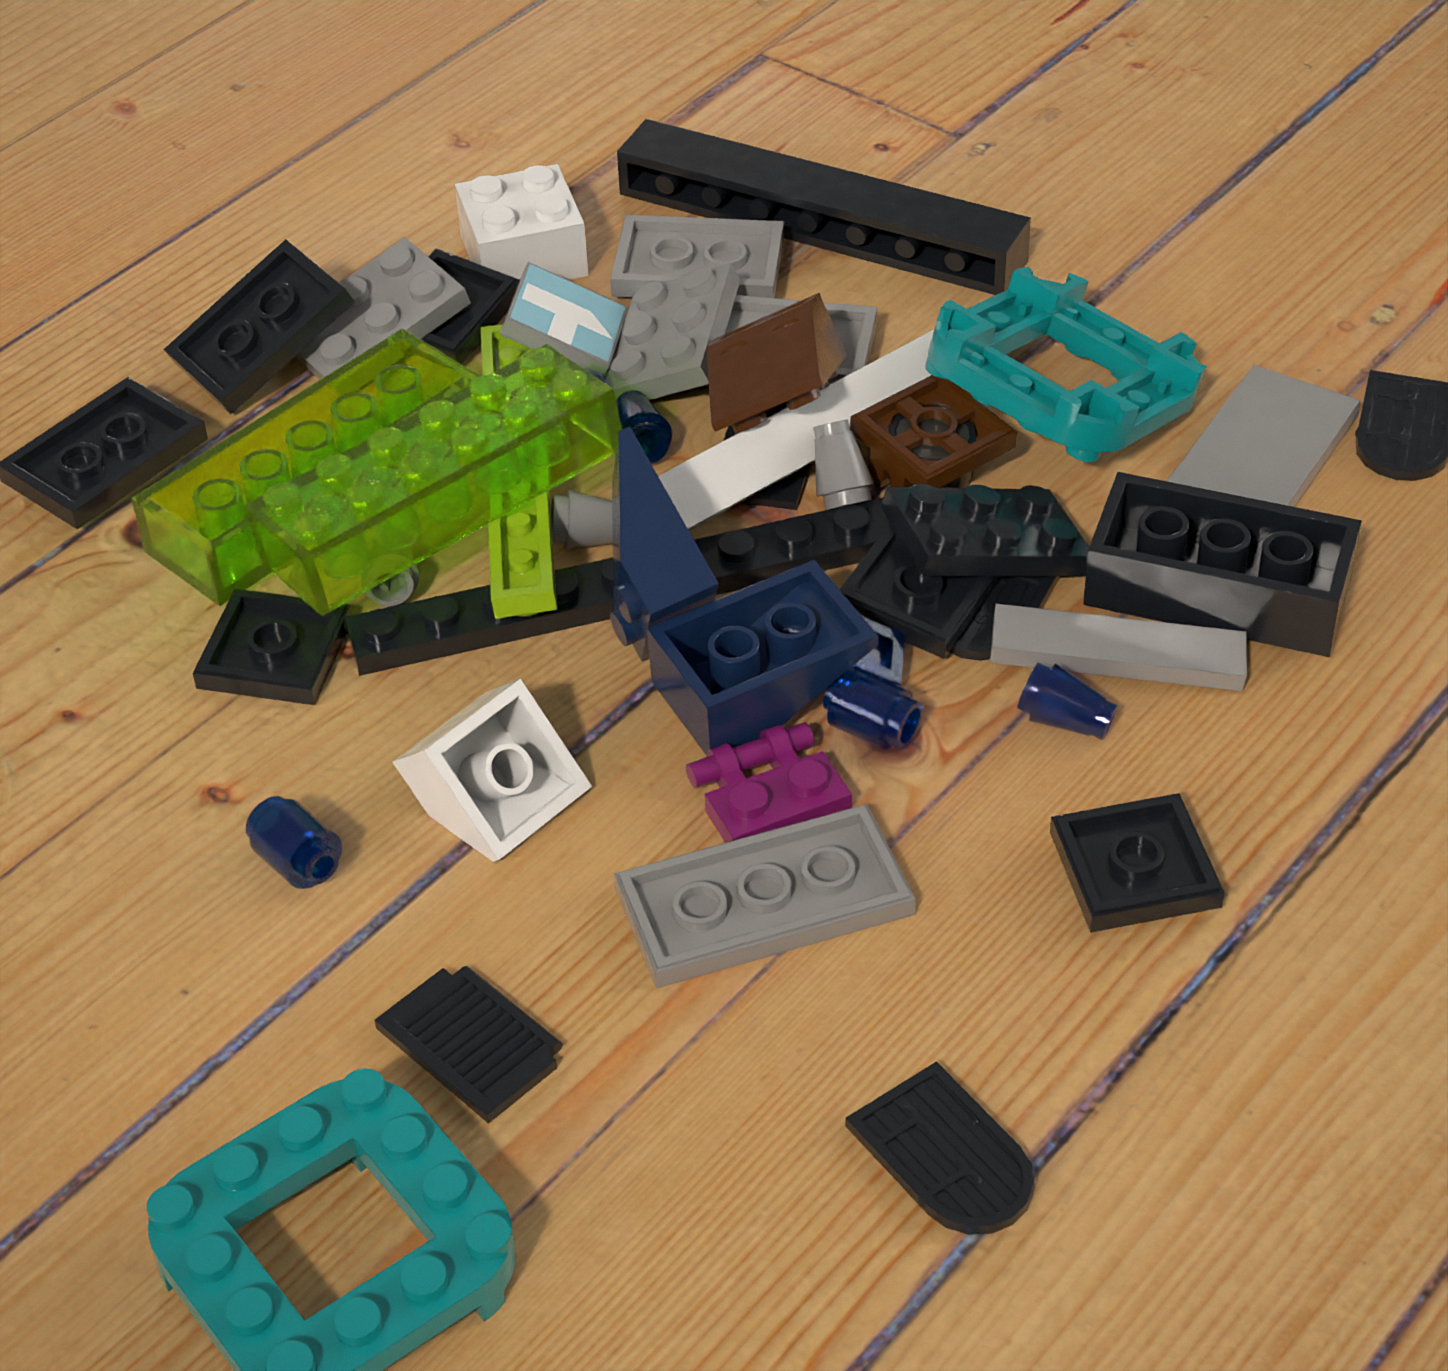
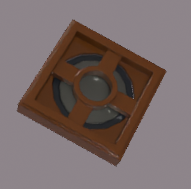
(933, 436)

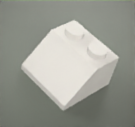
(494, 771)

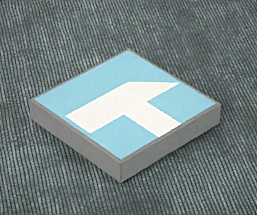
(565, 317)

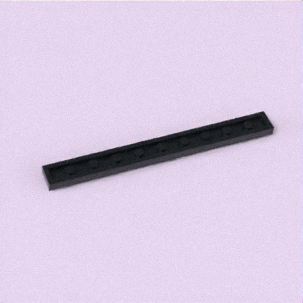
(585, 591)

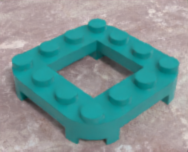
(1153, 377)
(389, 1315)

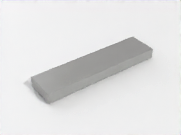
(1119, 647)

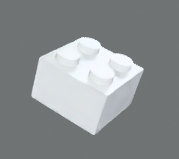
(523, 221)

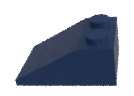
(654, 555)
(756, 654)

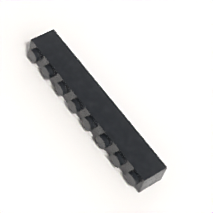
(825, 206)

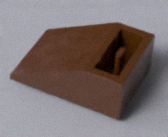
(771, 363)

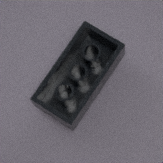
(1222, 562)

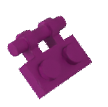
(773, 799)

